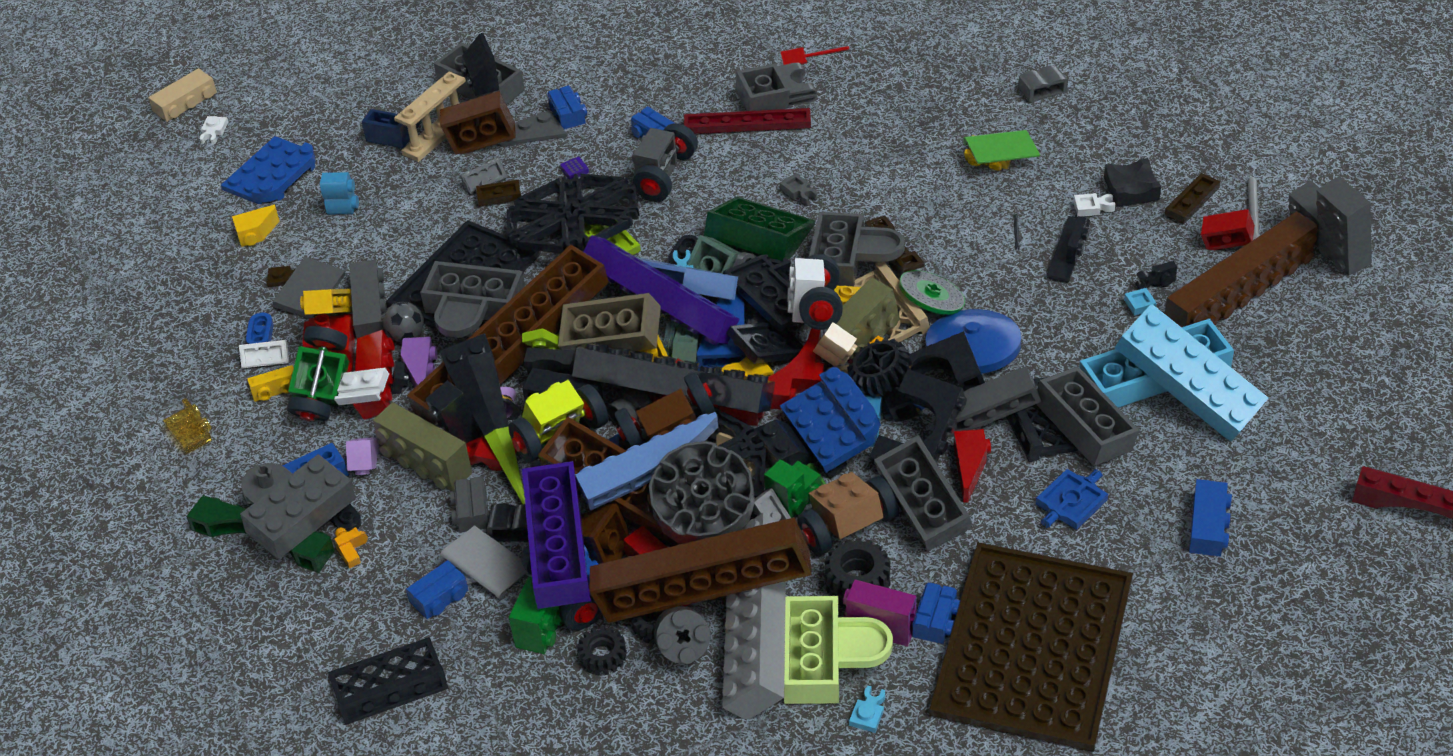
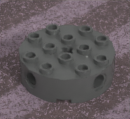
(695, 471)

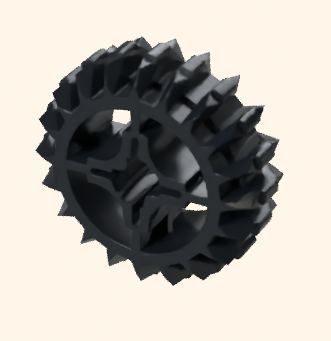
(879, 366)

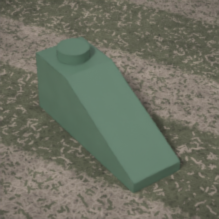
(685, 344)

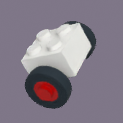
(812, 292)

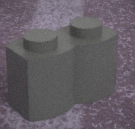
(1042, 83)

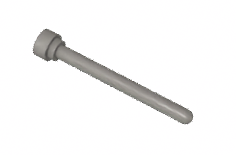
(1253, 204)

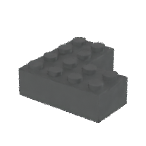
(1341, 219)

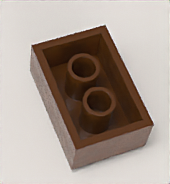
(477, 123)

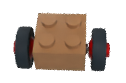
(845, 508)

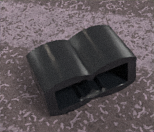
(508, 523)

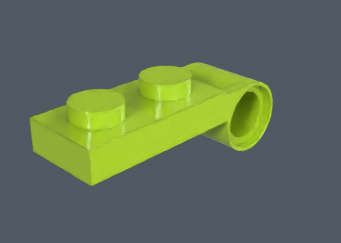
(541, 339)

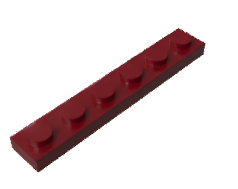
(748, 120)

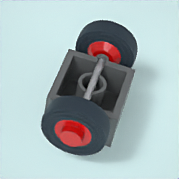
(658, 157)

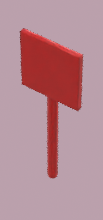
(798, 55)

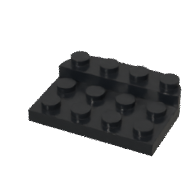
(765, 287)

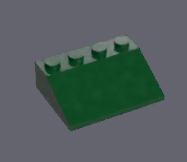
(757, 228)

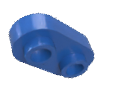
(256, 332)

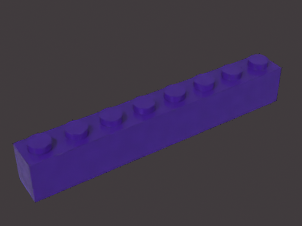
(674, 298)

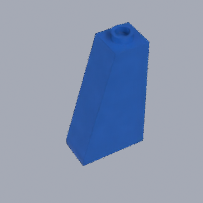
(724, 353)

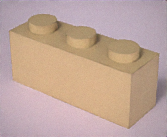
(182, 95)

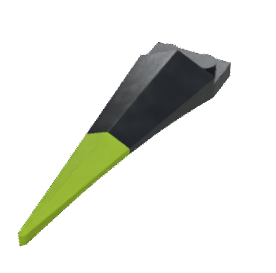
(476, 375)

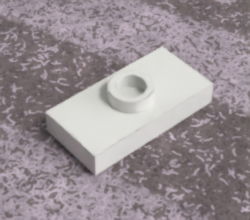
(264, 353)

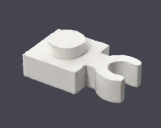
(213, 126)
(1091, 205)

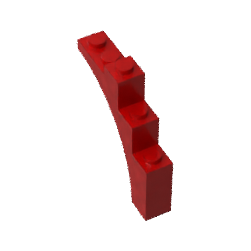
(792, 379)

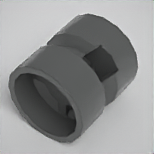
(633, 401)

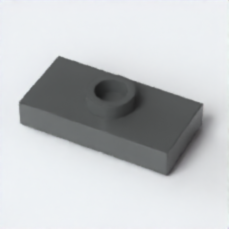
(485, 174)

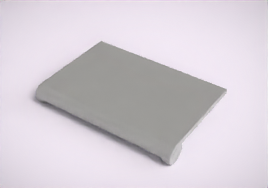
(485, 561)

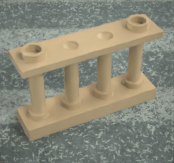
(420, 109)

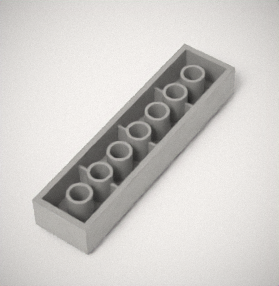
(754, 646)

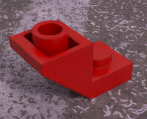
(480, 450)

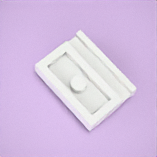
(361, 386)

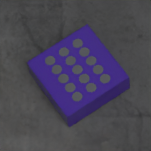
(574, 166)

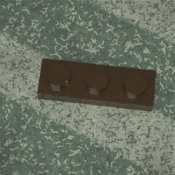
(1192, 198)

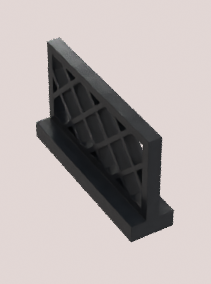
(1031, 437)
(392, 691)

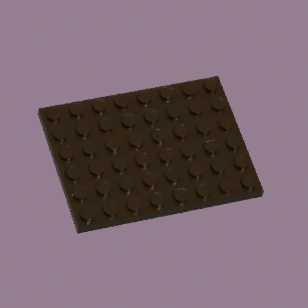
(1033, 646)

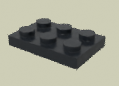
(764, 342)

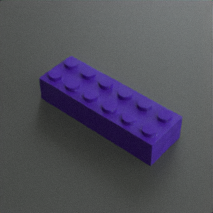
(555, 535)

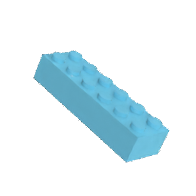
(1191, 372)
(1127, 383)

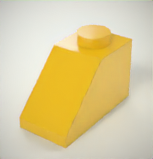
(255, 224)

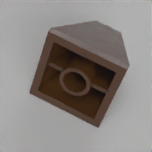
(604, 533)

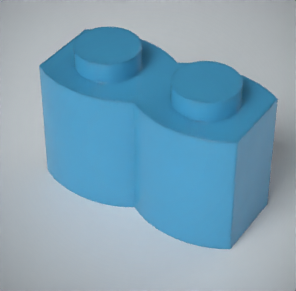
(338, 193)

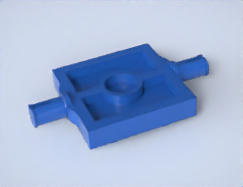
(1072, 499)

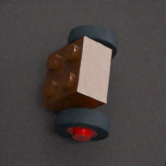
(666, 412)

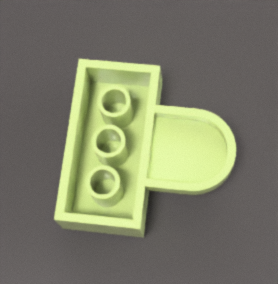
(822, 643)

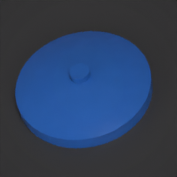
(991, 335)

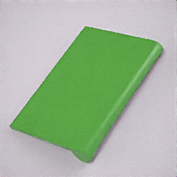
(1001, 146)

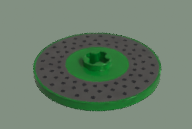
(931, 292)

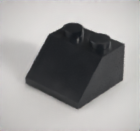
(480, 67)
(783, 443)

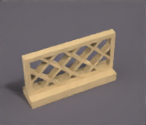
(913, 313)

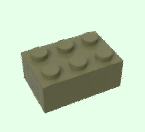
(869, 313)

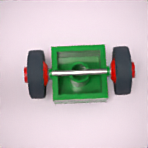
(317, 374)

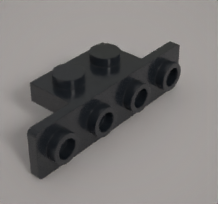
(1069, 248)

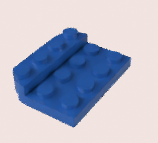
(271, 171)
(833, 418)

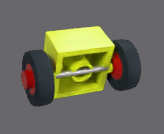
(548, 410)

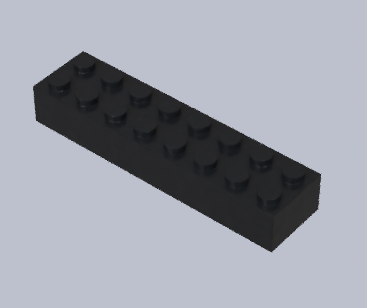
(666, 376)

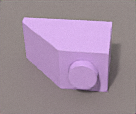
(362, 455)

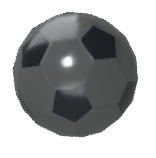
(403, 321)

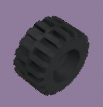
(851, 557)

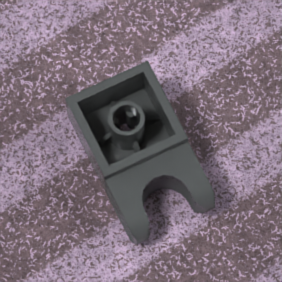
(773, 87)

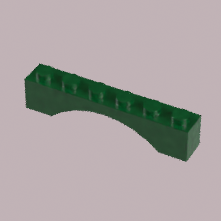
(218, 518)

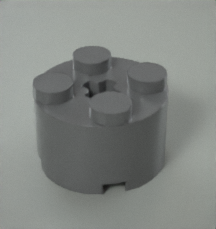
(682, 650)

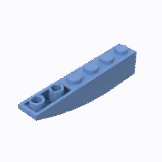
(699, 280)
(635, 467)

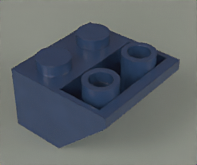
(383, 129)

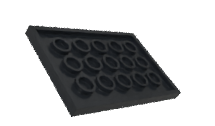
(468, 246)

